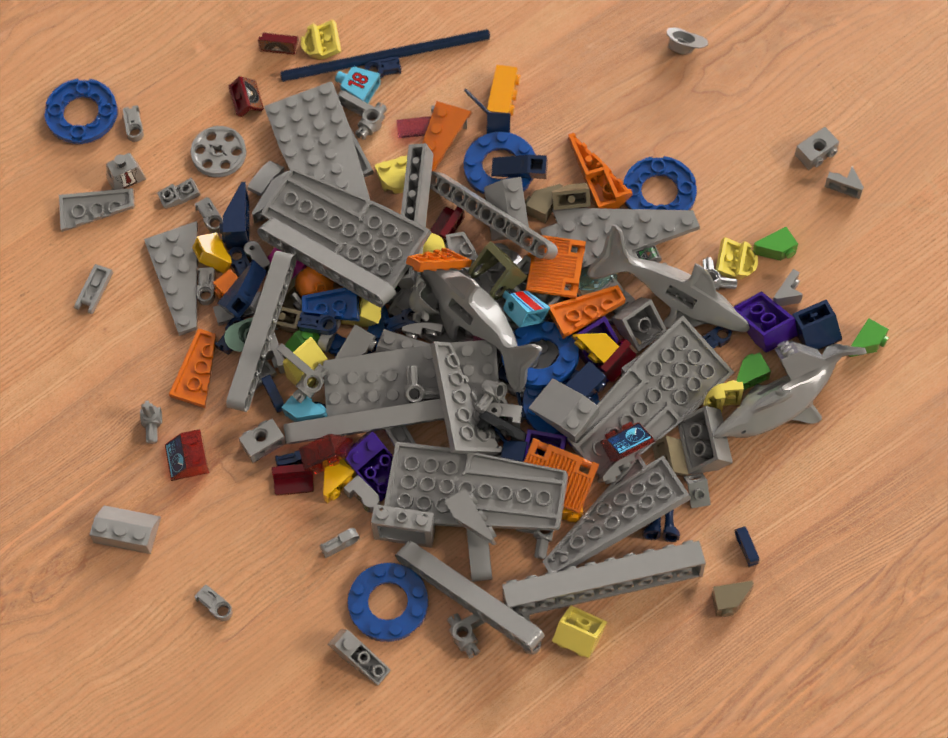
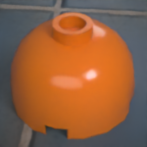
(312, 282)

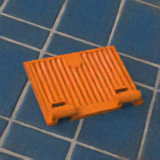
(552, 275)
(578, 482)

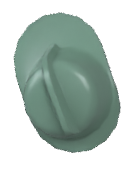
(236, 334)

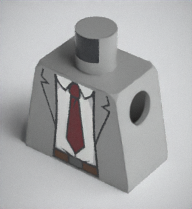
(124, 172)

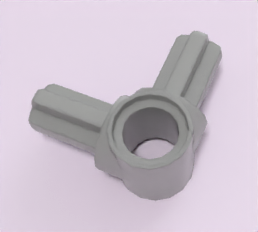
(720, 282)
(412, 383)
(492, 392)
(150, 419)
(542, 541)

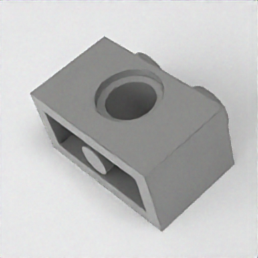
(822, 140)
(256, 449)

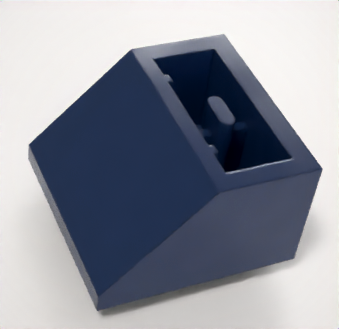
(817, 325)

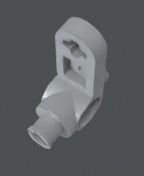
(365, 110)
(303, 390)
(468, 624)

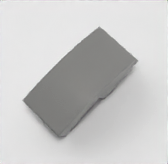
(264, 177)
(178, 194)
(416, 330)
(610, 473)

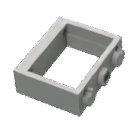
(403, 525)

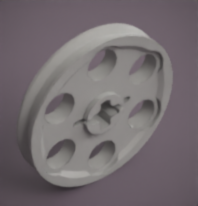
(219, 158)

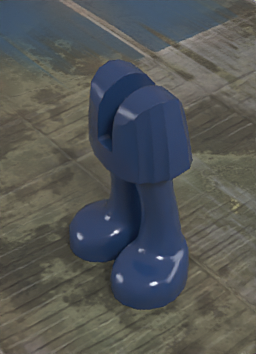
(670, 532)

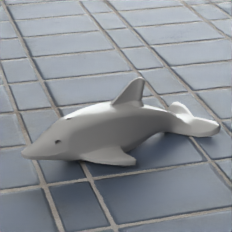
(684, 293)
(472, 308)
(783, 399)

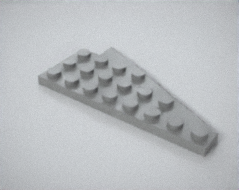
(638, 227)
(626, 506)

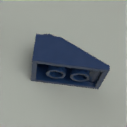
(236, 220)

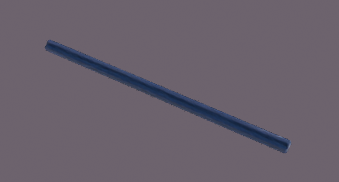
(402, 51)

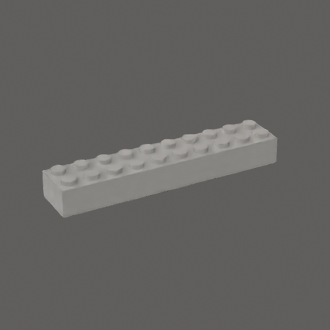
(605, 578)

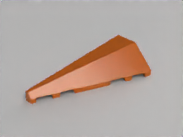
(603, 185)

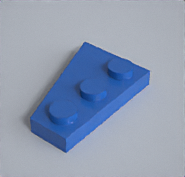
(337, 303)

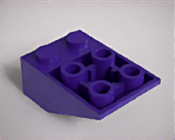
(371, 462)

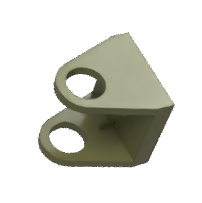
(489, 257)

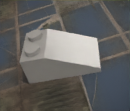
(565, 409)

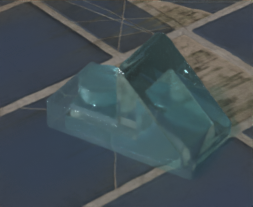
(588, 283)

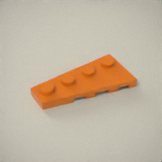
(443, 128)
(438, 260)
(579, 312)
(195, 373)

